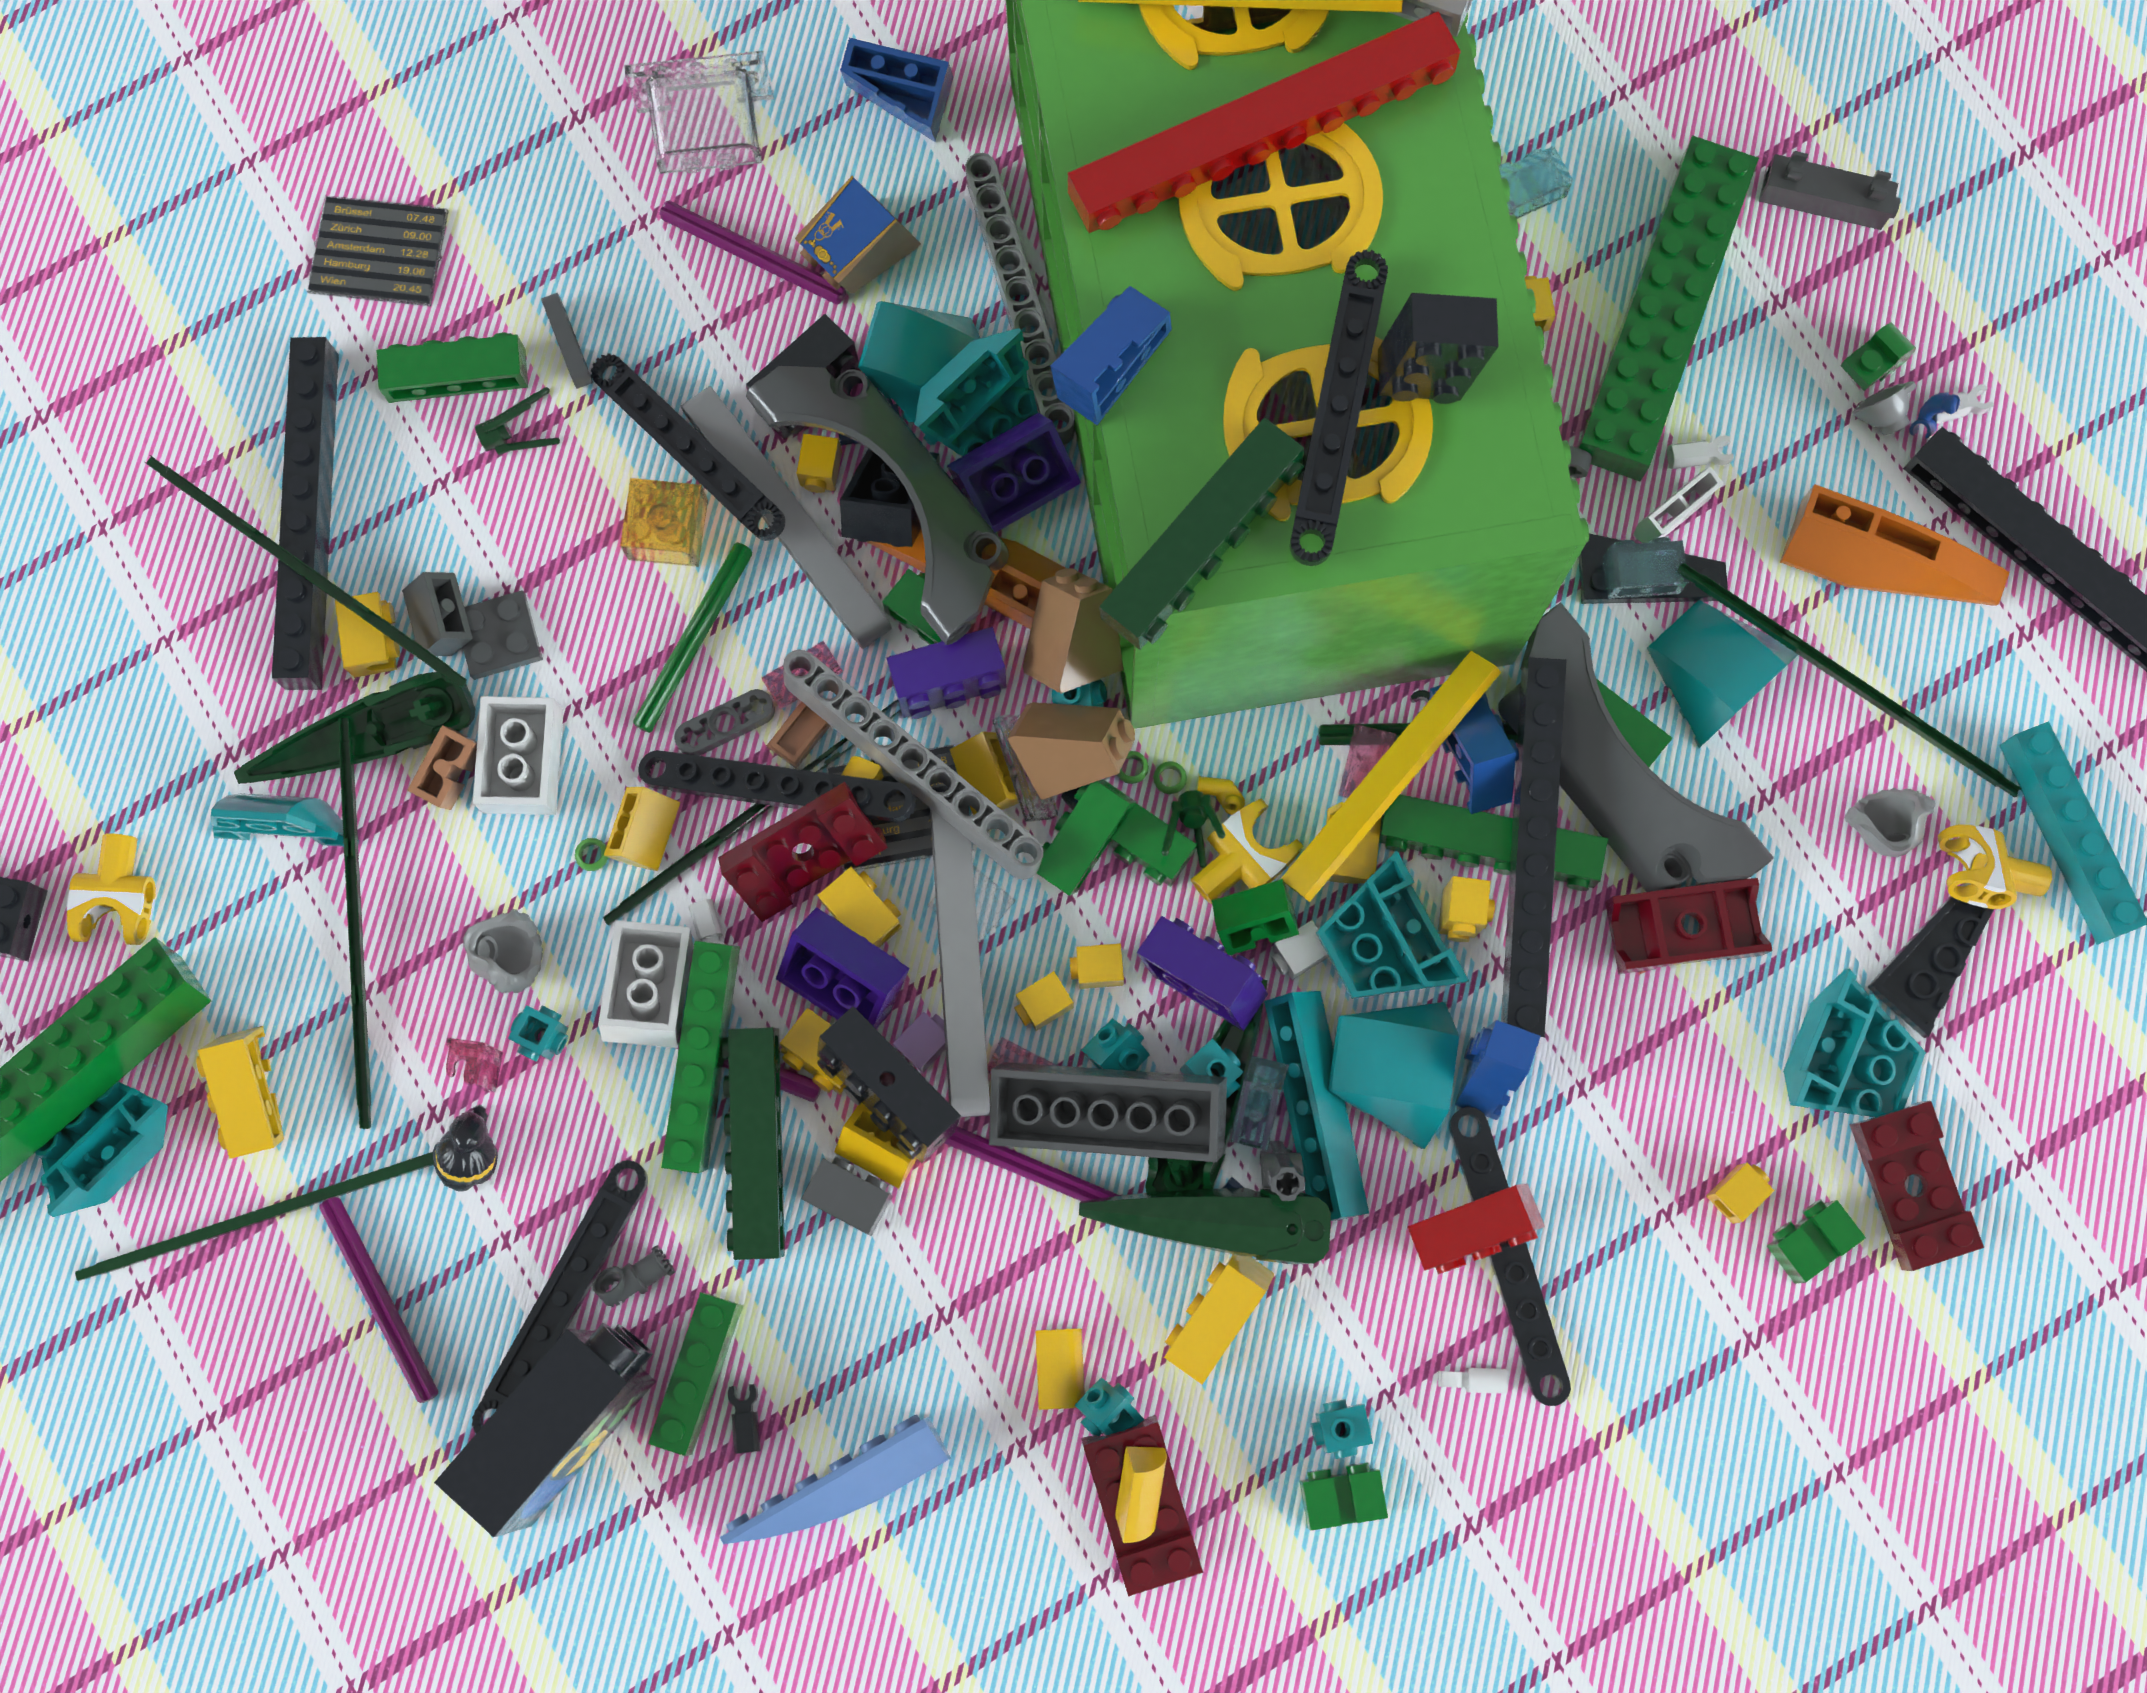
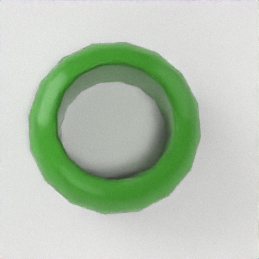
(1170, 765)
(1135, 779)
(583, 845)

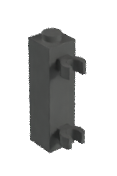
(1830, 191)

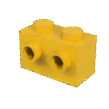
(1465, 908)

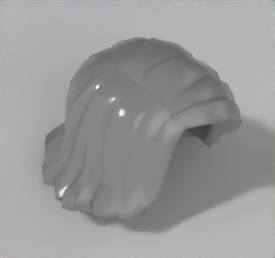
(1891, 820)
(505, 951)

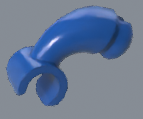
(1936, 404)

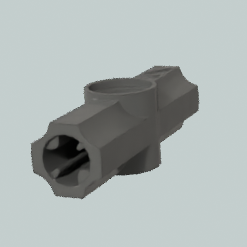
(1282, 1171)

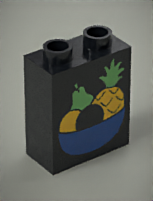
(548, 1428)

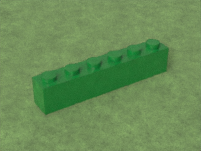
(1483, 839)
(700, 1057)

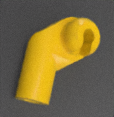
(1224, 791)

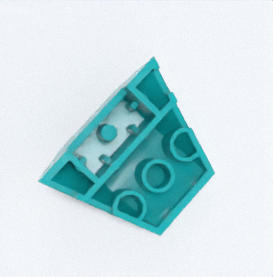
(910, 348)
(978, 393)
(1715, 665)
(248, 814)
(1386, 939)
(1851, 1054)
(1398, 1067)
(102, 1149)

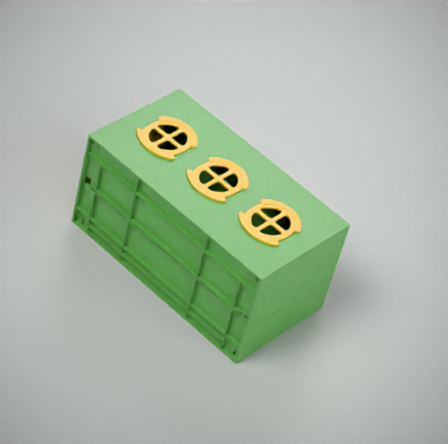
(1475, 504)

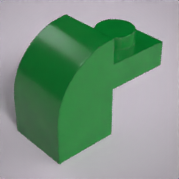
(1878, 356)

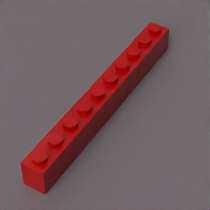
(1263, 123)

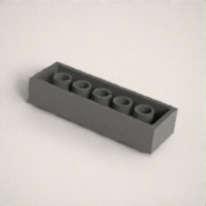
(1108, 1111)

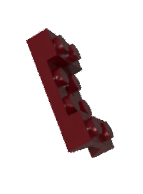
(769, 872)
(1650, 933)
(1934, 1222)
(1170, 1550)

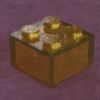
(664, 522)

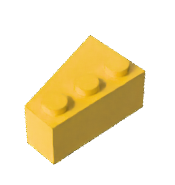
(240, 1093)
(1217, 1315)

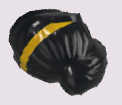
(466, 1152)

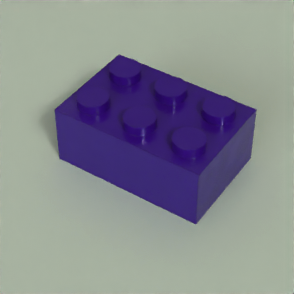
(1015, 472)
(947, 673)
(840, 969)
(1203, 971)

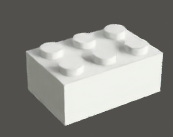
(518, 755)
(646, 984)

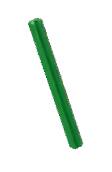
(692, 637)

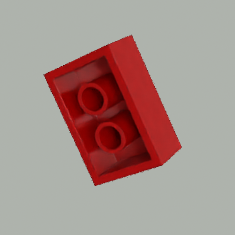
(1477, 1229)

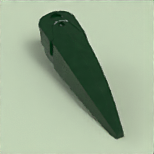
(380, 727)
(1194, 1175)
(1224, 1221)

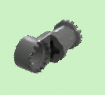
(632, 1277)

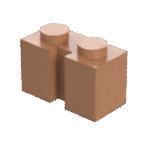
(442, 766)

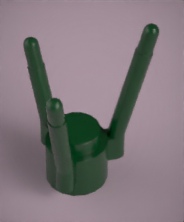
(495, 431)
(1193, 810)

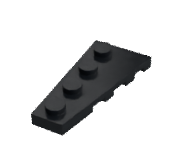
(1594, 584)
(1926, 968)

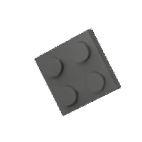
(501, 635)

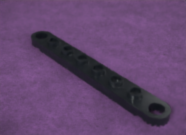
(1338, 408)
(688, 447)
(769, 784)
(1512, 1266)
(566, 1285)

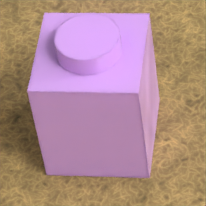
(922, 1041)

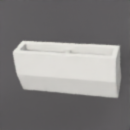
(1704, 484)

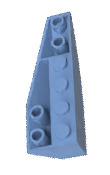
(850, 1485)

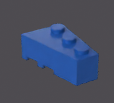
(900, 83)
(1110, 354)
(1483, 756)
(1497, 1063)

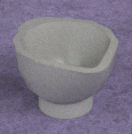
(1887, 408)

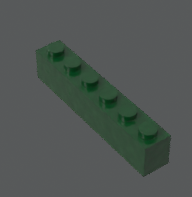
(1202, 534)
(755, 1143)

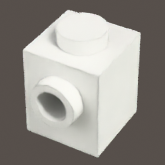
(1299, 952)

